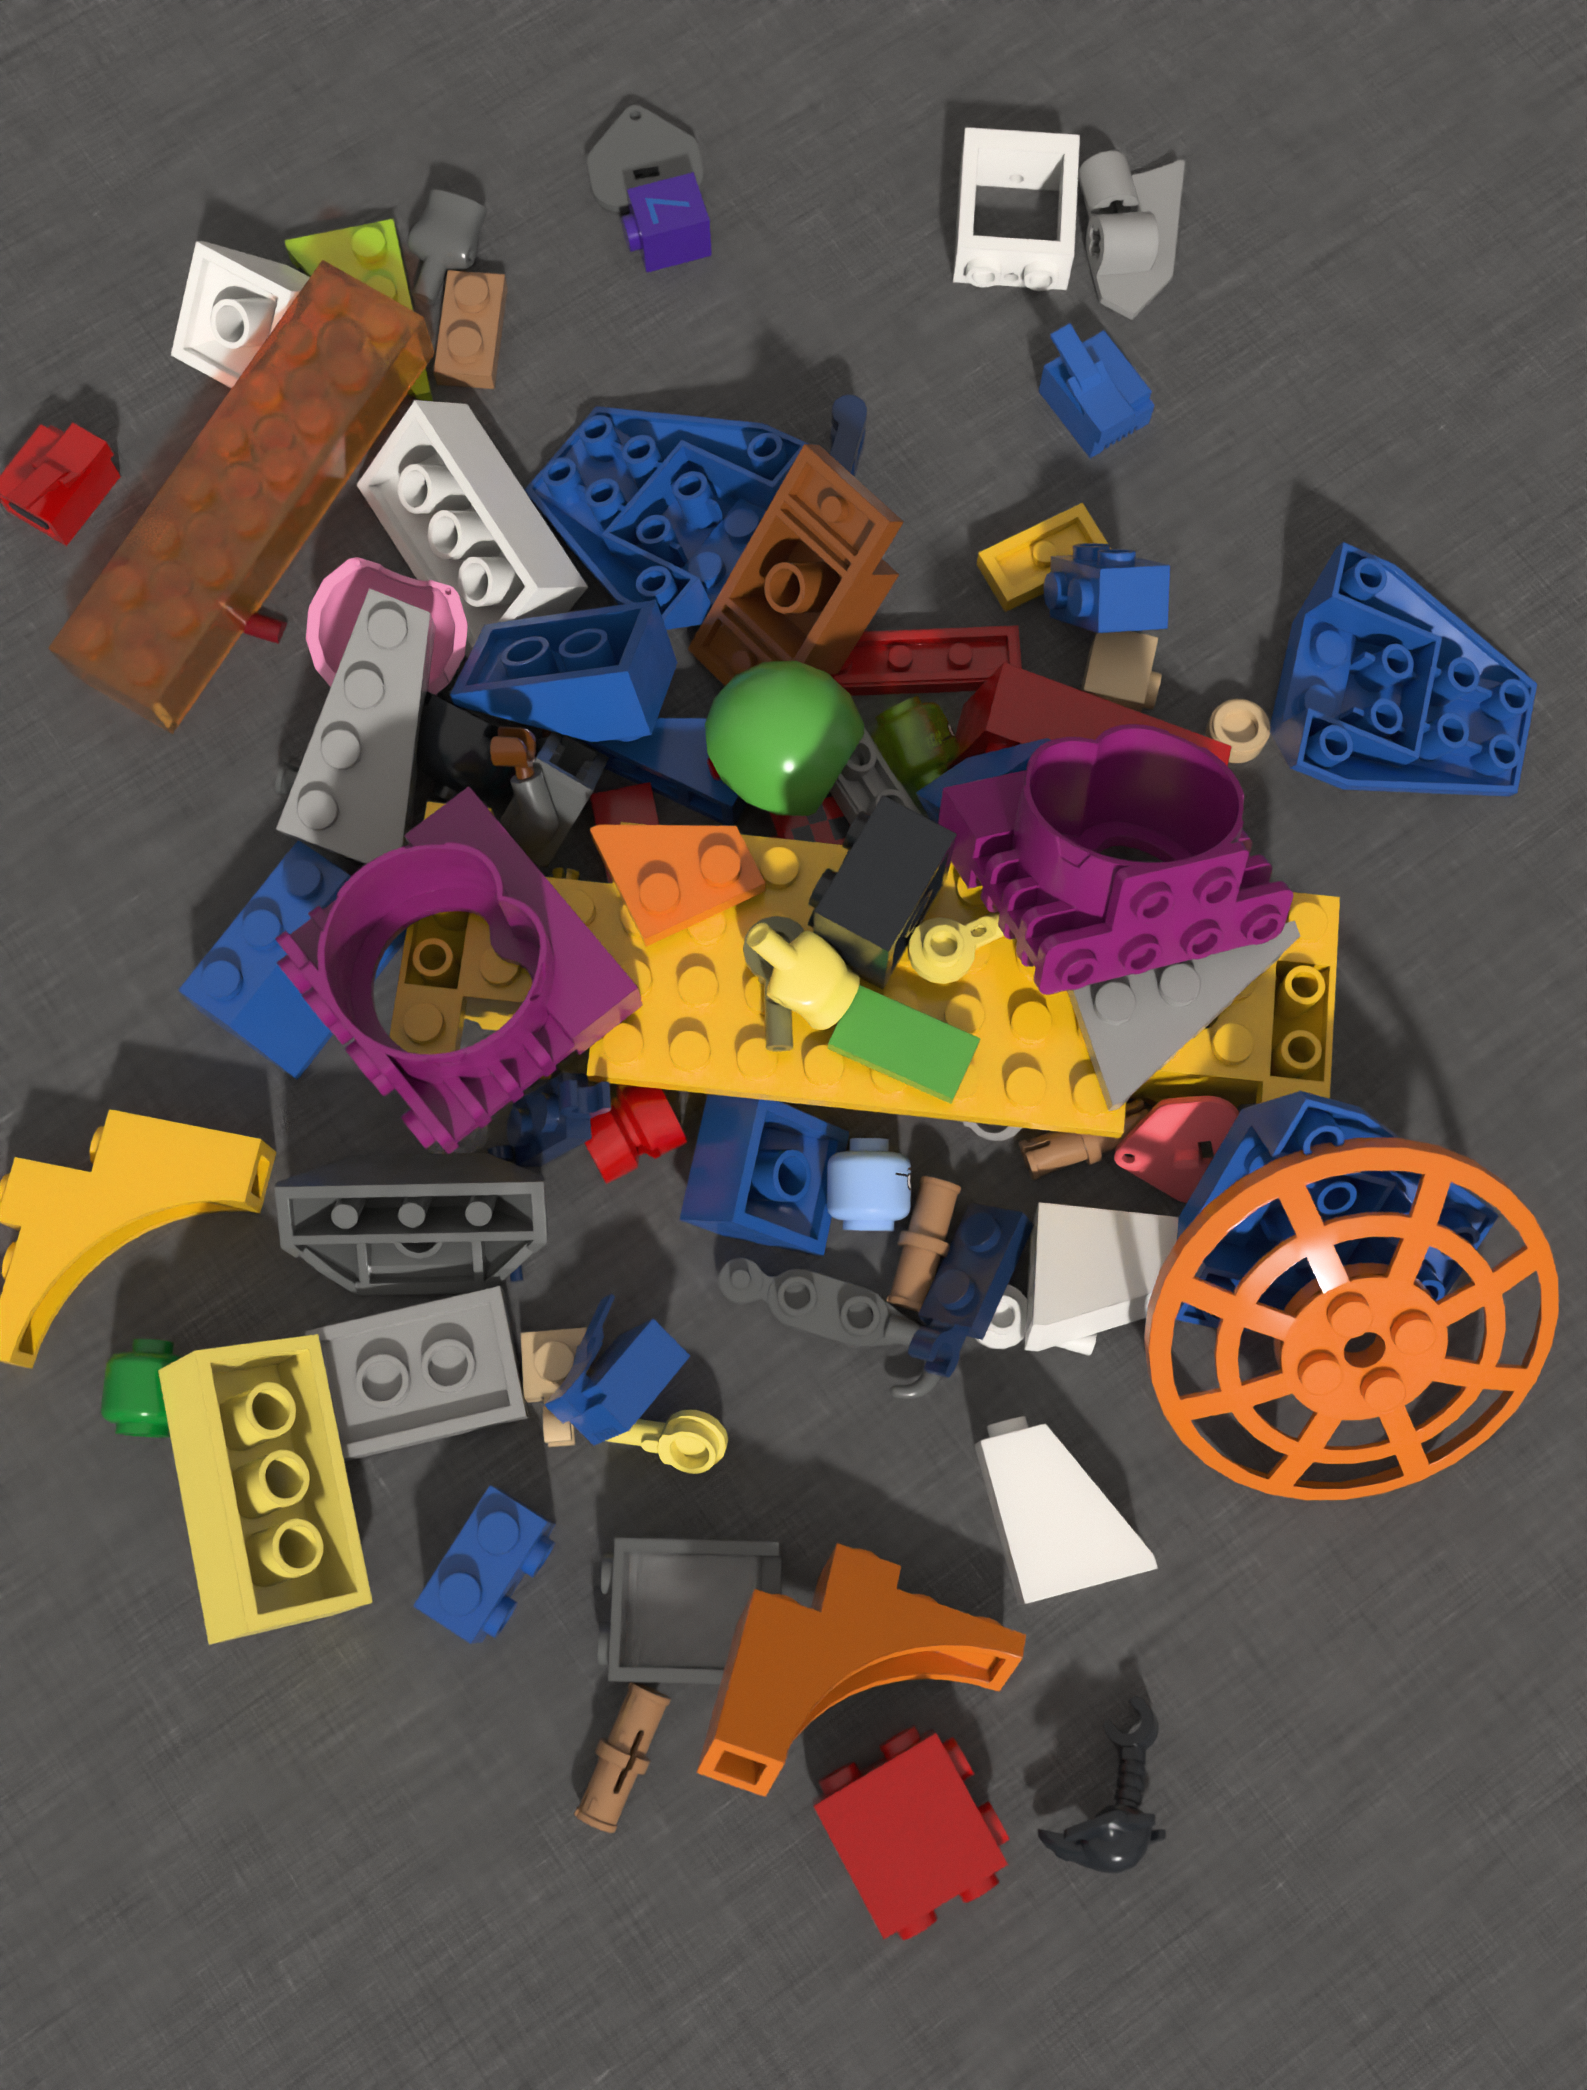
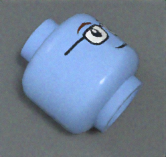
(868, 1186)

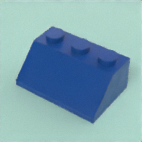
(239, 976)

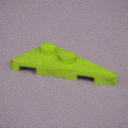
(371, 256)

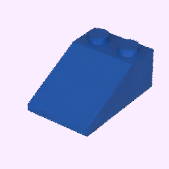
(573, 672)

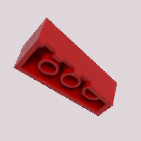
(1027, 707)

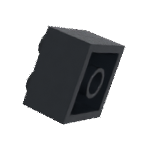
(882, 888)

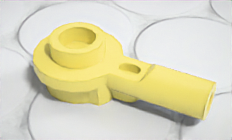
(946, 949)
(687, 1440)

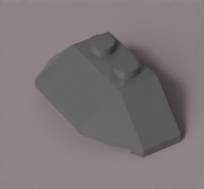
(414, 1221)

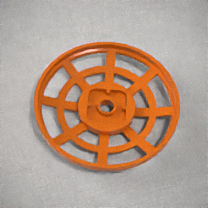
(1345, 1305)

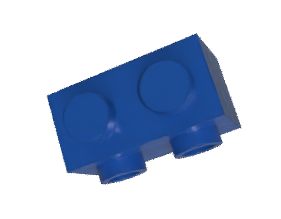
(1108, 590)
(485, 1565)

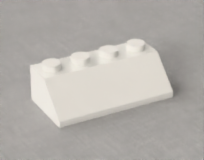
(467, 519)

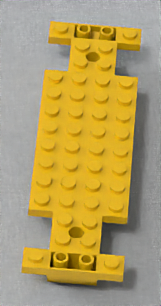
(707, 1011)

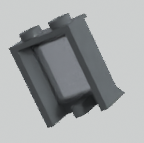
(679, 1605)

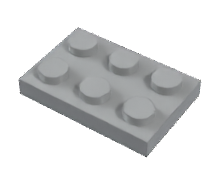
(422, 1373)

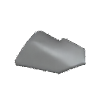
(1130, 229)

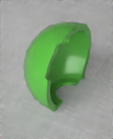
(782, 735)

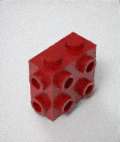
(912, 1831)

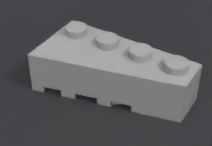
(362, 757)

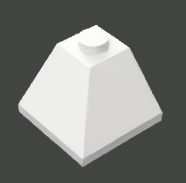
(231, 309)

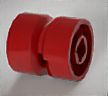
(635, 1125)

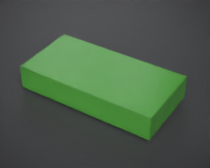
(904, 1044)

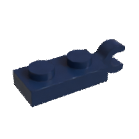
(555, 1118)
(969, 1284)

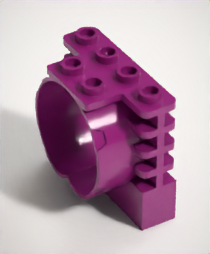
(471, 865)
(1097, 917)

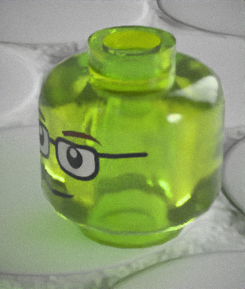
(915, 741)

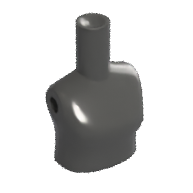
(444, 239)

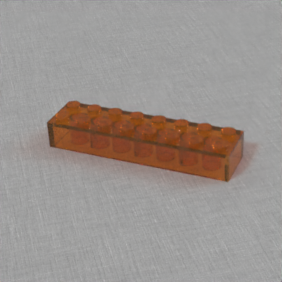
(245, 497)

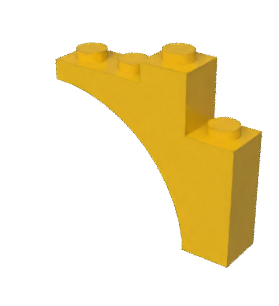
(75, 1218)

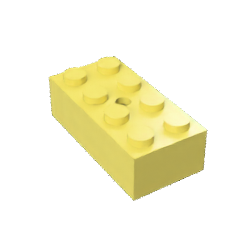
(263, 1486)

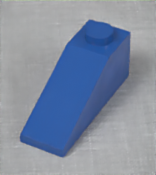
(675, 767)

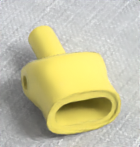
(806, 975)

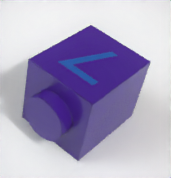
(667, 222)

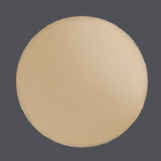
(1240, 726)

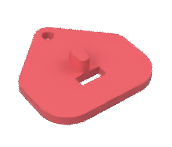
(1169, 1139)

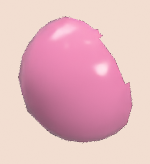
(340, 602)

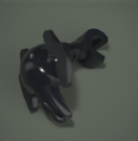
(1119, 1832)

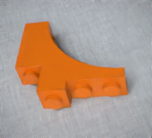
(857, 1635)

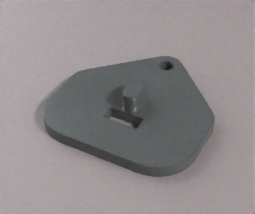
(639, 149)

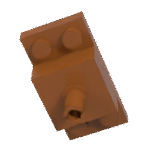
(804, 576)

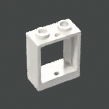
(1022, 162)

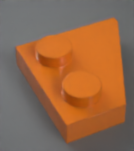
(677, 873)

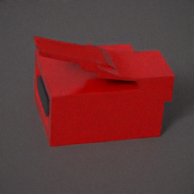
(58, 480)

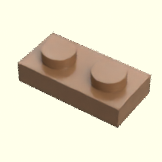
(470, 329)

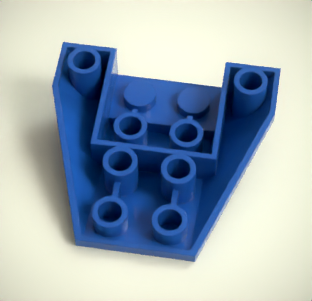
(662, 502)
(1397, 689)
(1293, 1125)

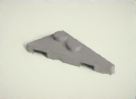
(1147, 1017)

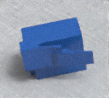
(1094, 390)
(620, 1382)

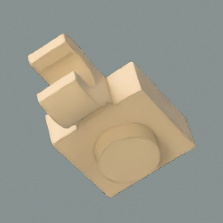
(545, 1365)

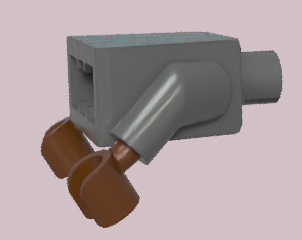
(546, 789)

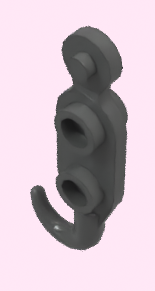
(826, 1310)

